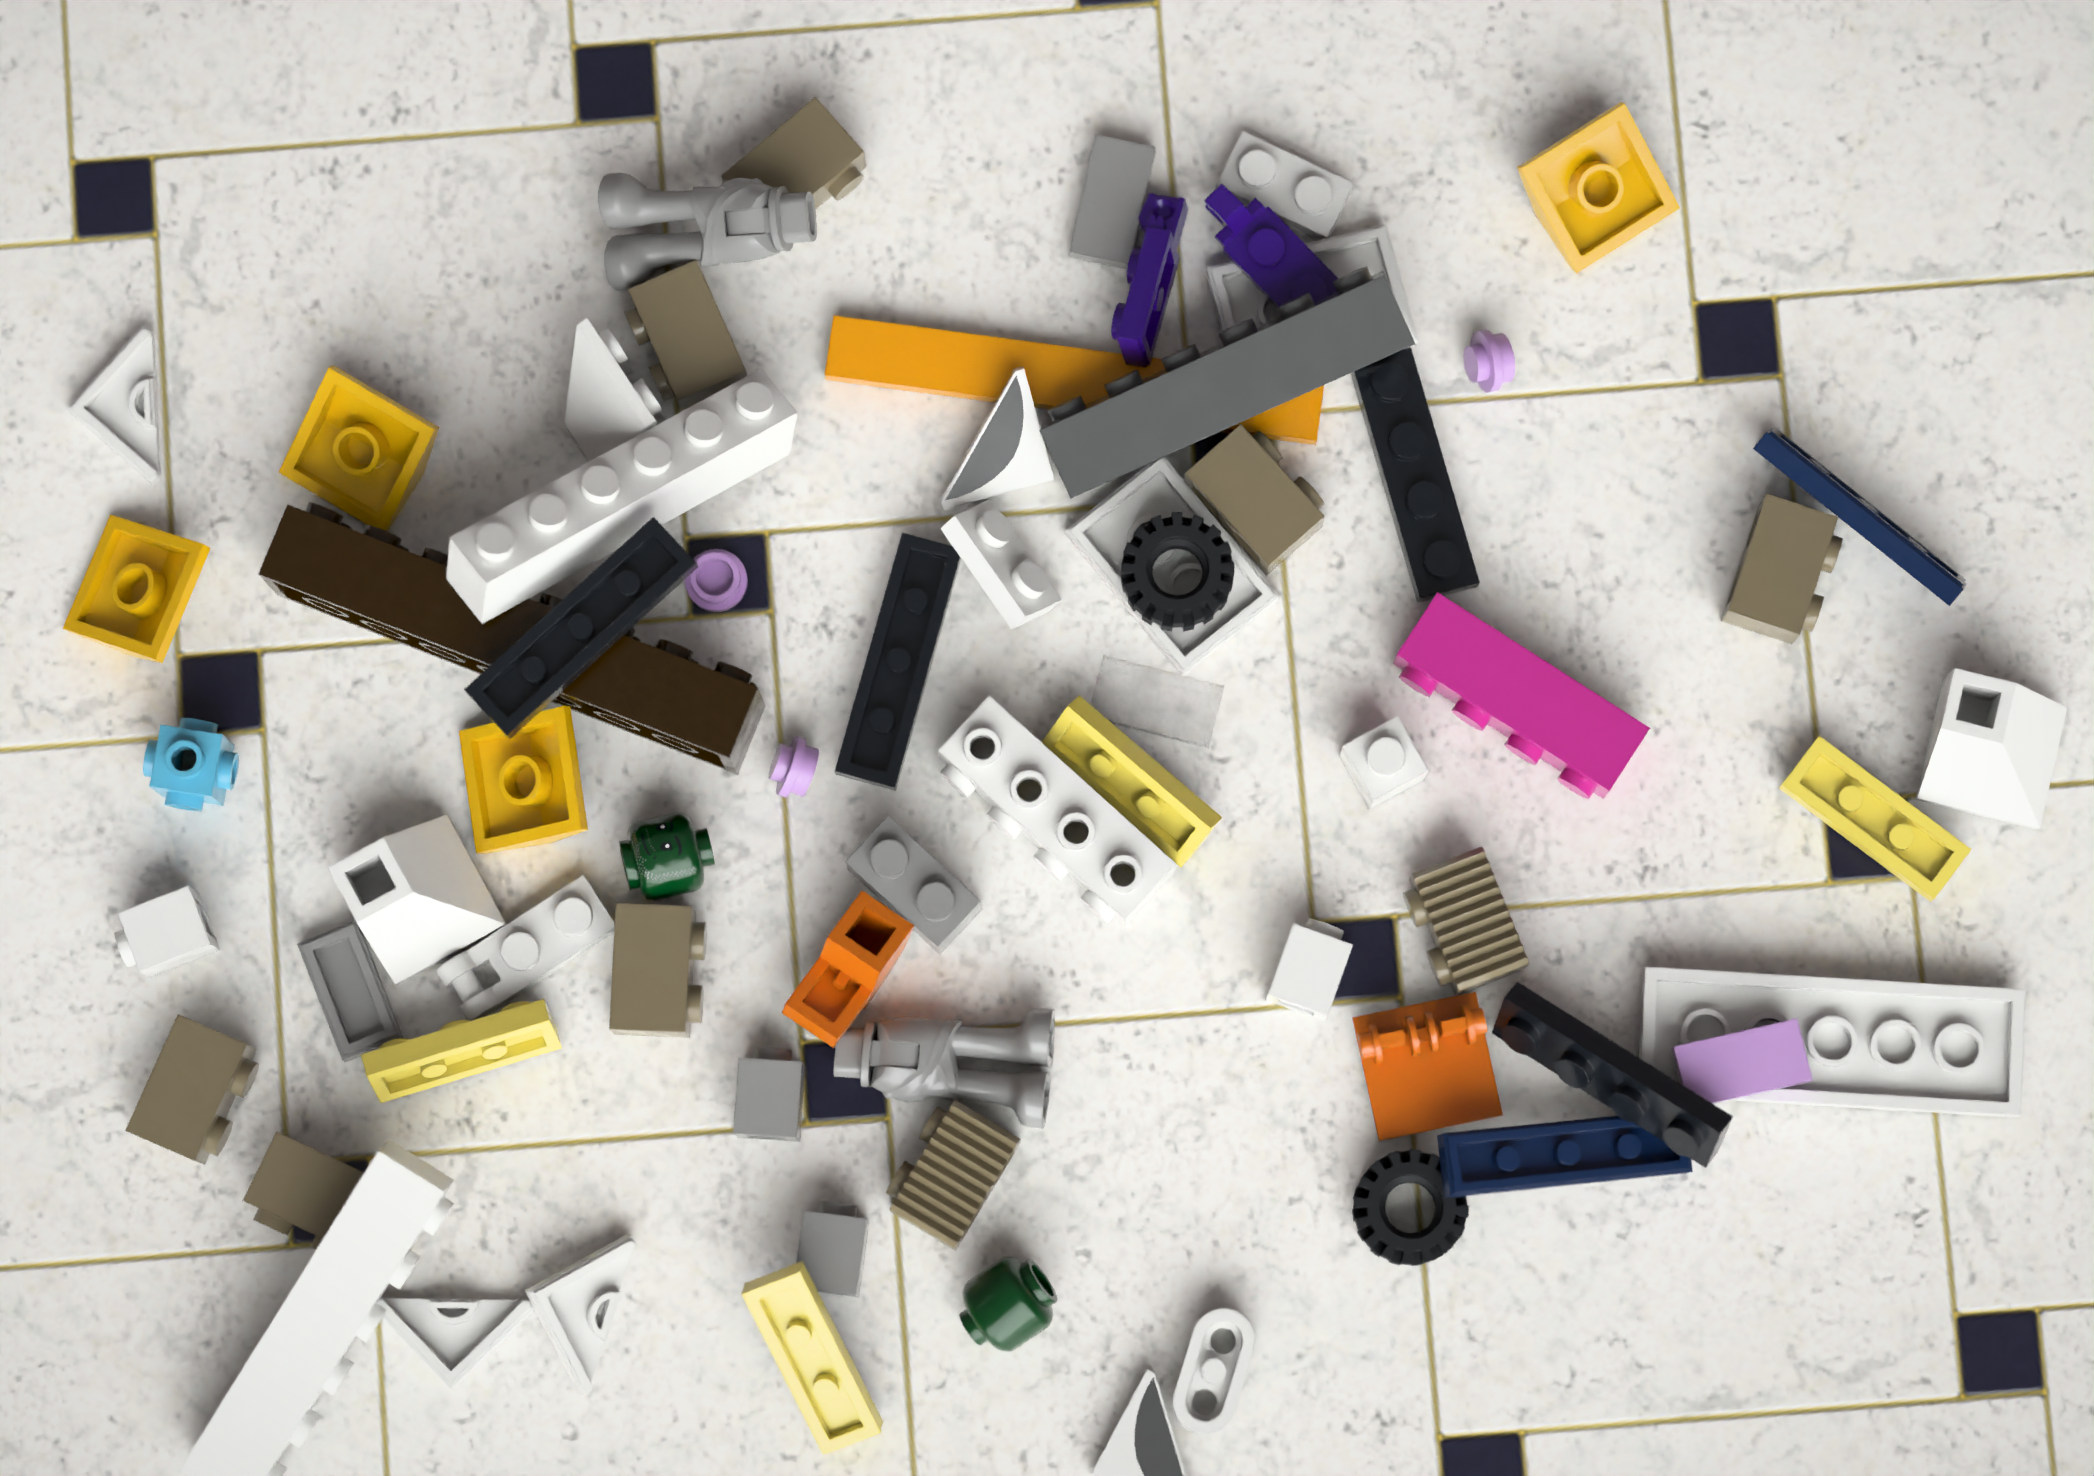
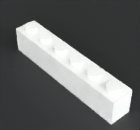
(617, 493)
(323, 1316)

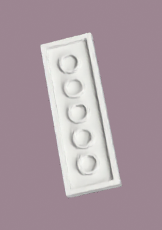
(1862, 1038)

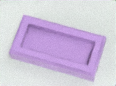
(1744, 1062)

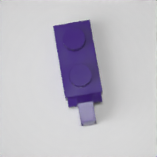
(1268, 250)
(1151, 279)

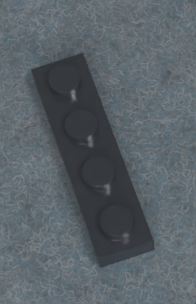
(1414, 476)
(581, 628)
(898, 662)
(1611, 1075)

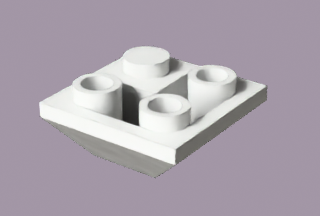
(601, 401)
(1991, 749)
(417, 897)

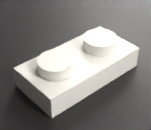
(1287, 184)
(1001, 564)

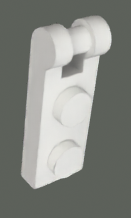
(529, 948)

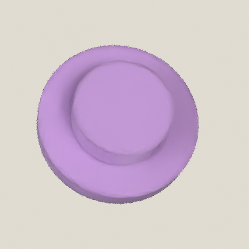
(1489, 360)
(717, 581)
(793, 767)

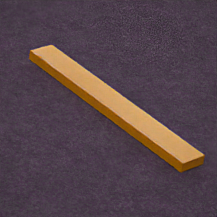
(982, 364)

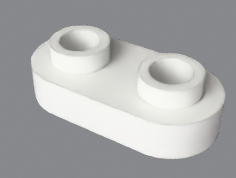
(1214, 1371)

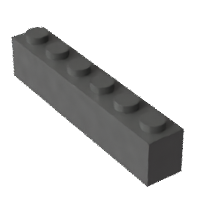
(1225, 383)

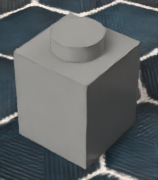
(769, 1096)
(834, 1247)

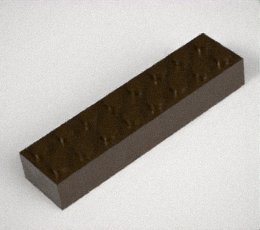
(408, 600)

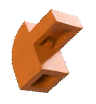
(849, 970)

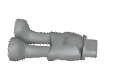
(735, 220)
(919, 1060)

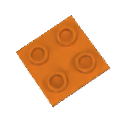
(1427, 1066)

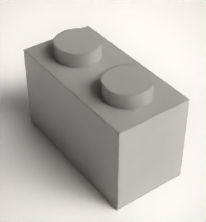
(914, 884)

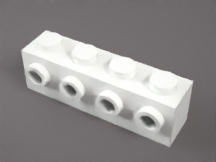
(1056, 811)

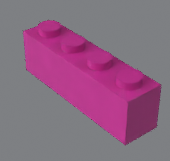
(1520, 697)

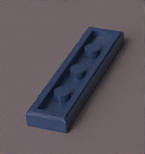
(1861, 515)
(1552, 1156)

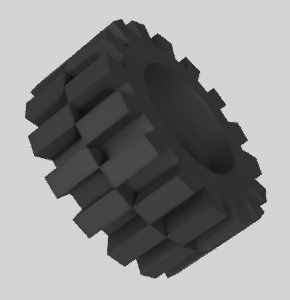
(1184, 534)
(1374, 1225)

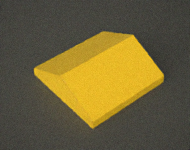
(1597, 188)
(359, 450)
(136, 589)
(523, 786)

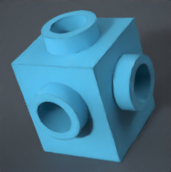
(207, 780)

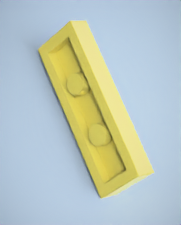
(1131, 781)
(1875, 818)
(461, 1050)
(812, 1357)

